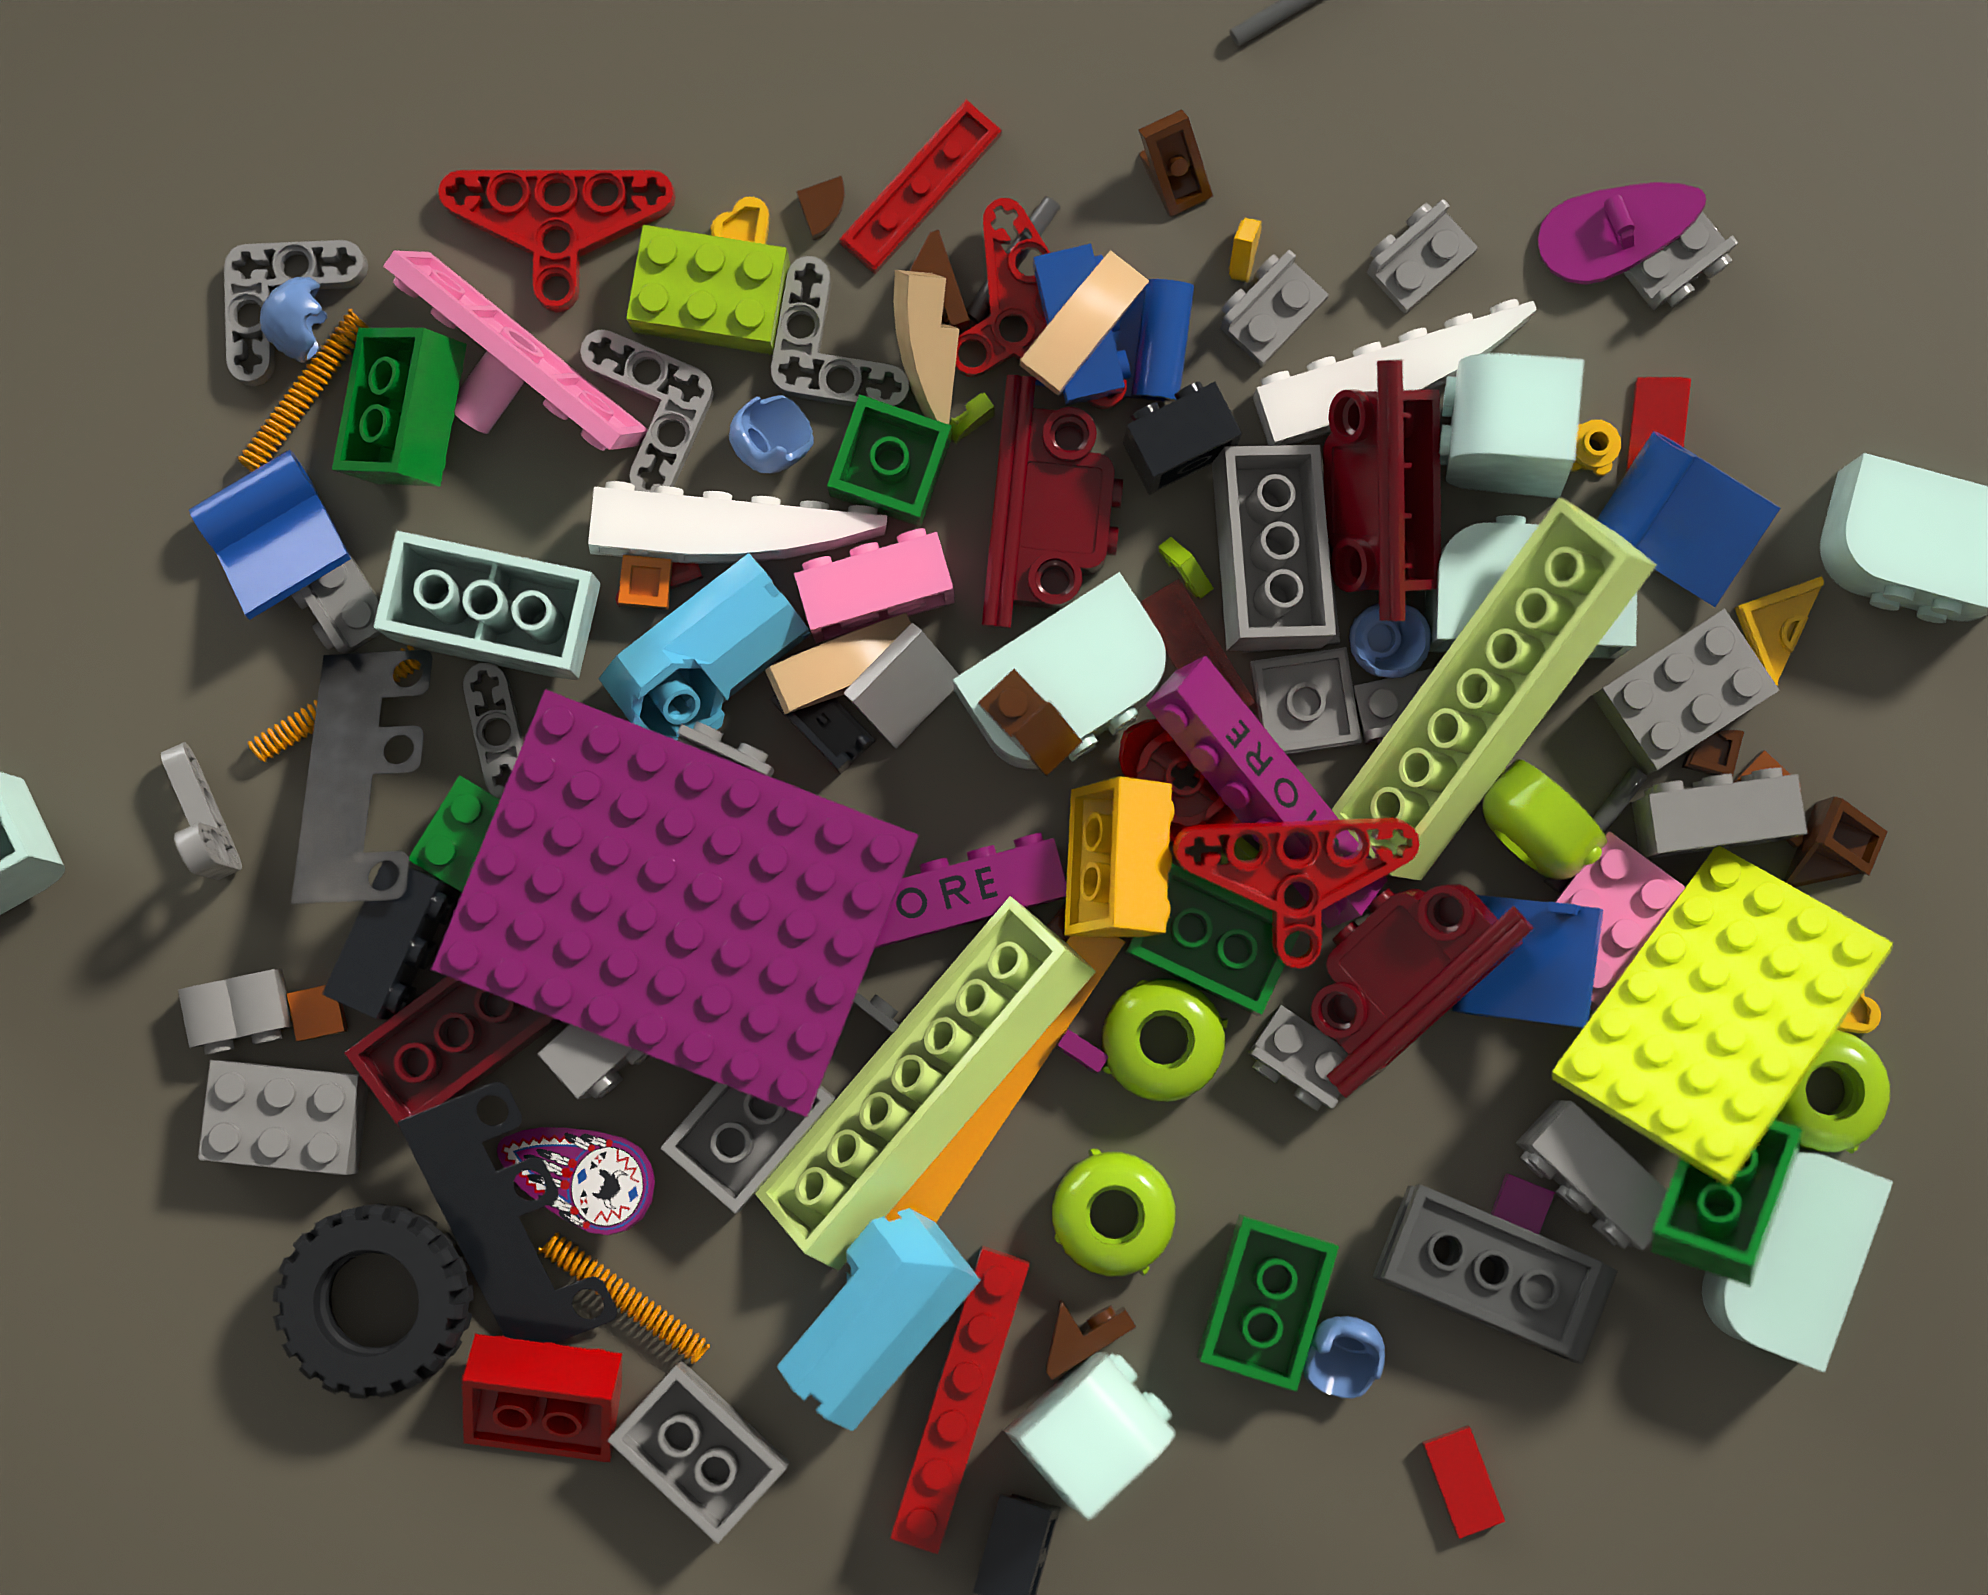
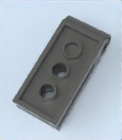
(1538, 1286)

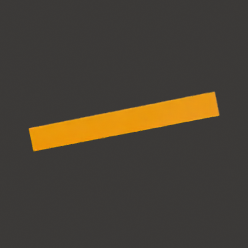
(951, 1167)

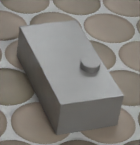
(1273, 547)

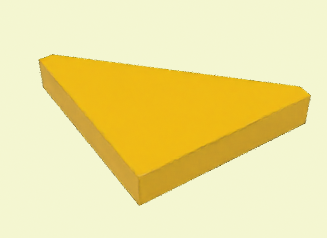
(1776, 622)

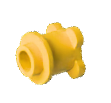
(1597, 461)

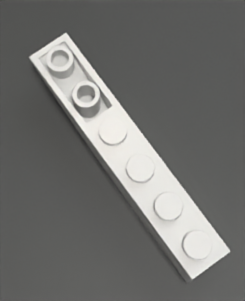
(1299, 405)
(719, 528)

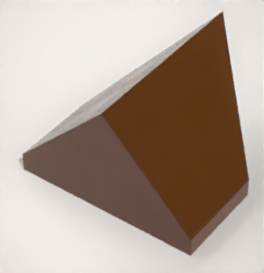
(1836, 844)

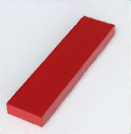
(920, 186)

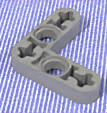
(260, 285)
(807, 350)
(671, 406)
(491, 757)
(207, 842)

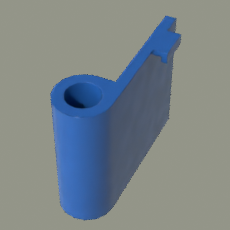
(1155, 339)
(1687, 517)
(270, 533)
(1549, 973)

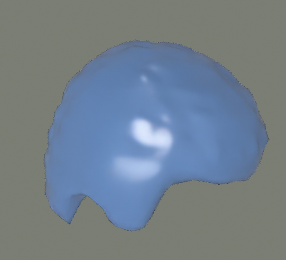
(289, 318)
(770, 434)
(1390, 647)
(1344, 1357)

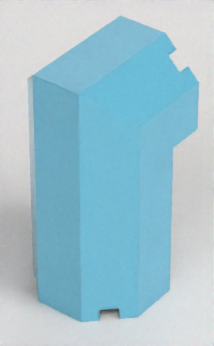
(704, 652)
(894, 1301)

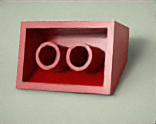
(541, 1397)

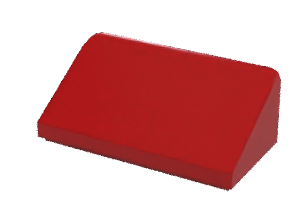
(1658, 407)

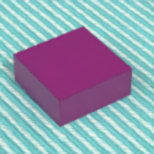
(1082, 1051)
(1522, 1203)

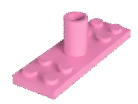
(510, 359)

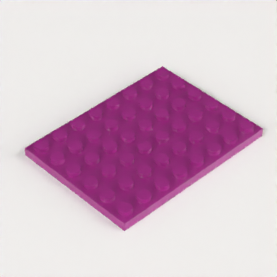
(675, 902)

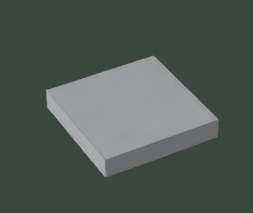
(903, 685)
(1307, 700)

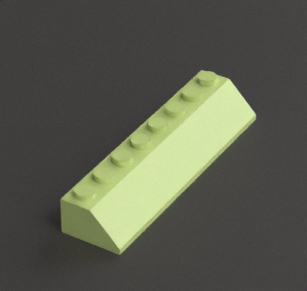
(1496, 682)
(924, 1083)

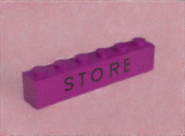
(1249, 768)
(974, 889)

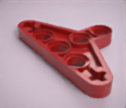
(533, 218)
(1011, 295)
(1323, 871)

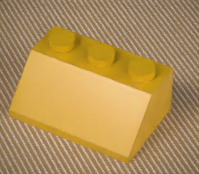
(1118, 859)

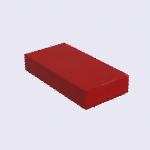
(1463, 1481)

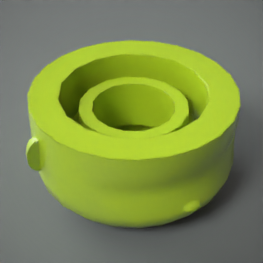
(1541, 822)
(1203, 1033)
(1863, 1102)
(1124, 1253)

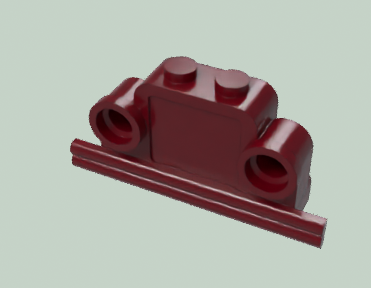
(1384, 489)
(1047, 507)
(1407, 972)

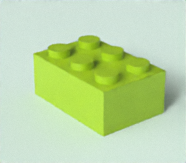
(708, 289)

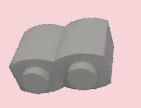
(236, 1009)

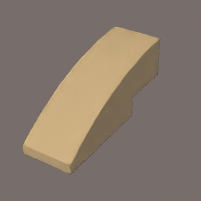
(1083, 322)
(924, 342)
(832, 666)

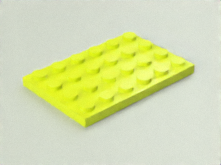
(1722, 1013)

